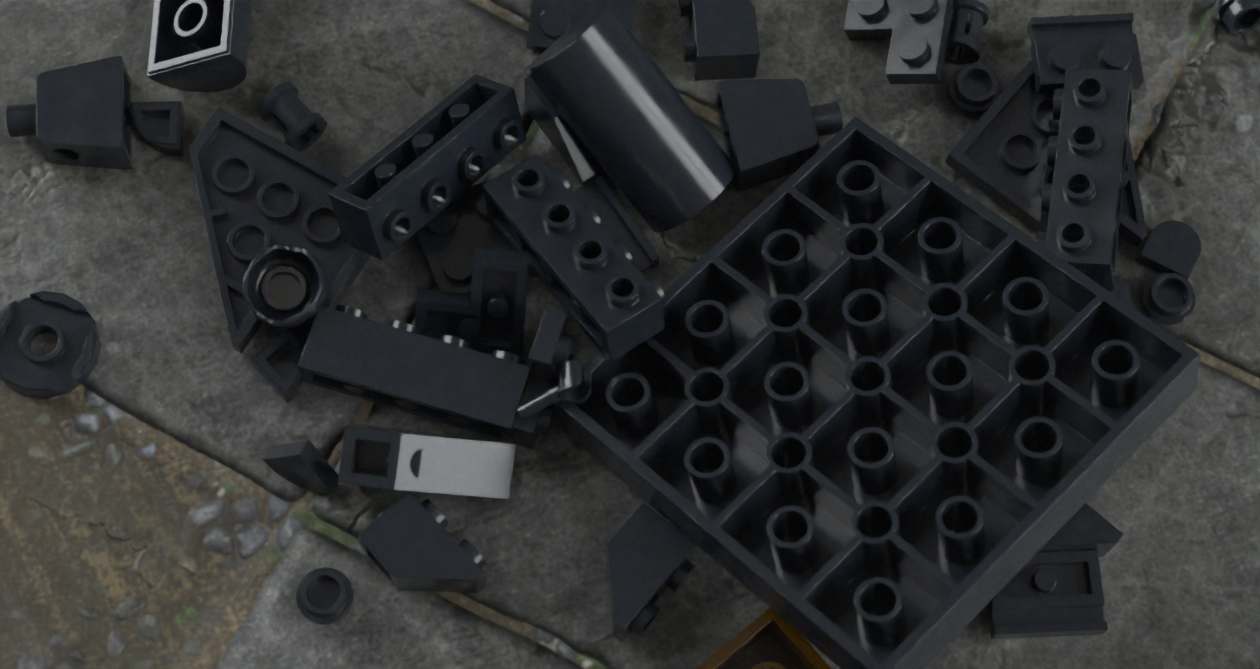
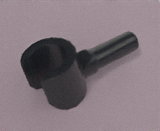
(572, 388)

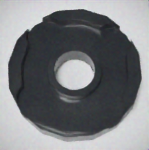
(70, 360)

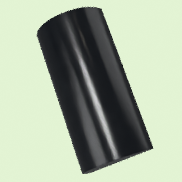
(199, 44)
(632, 119)

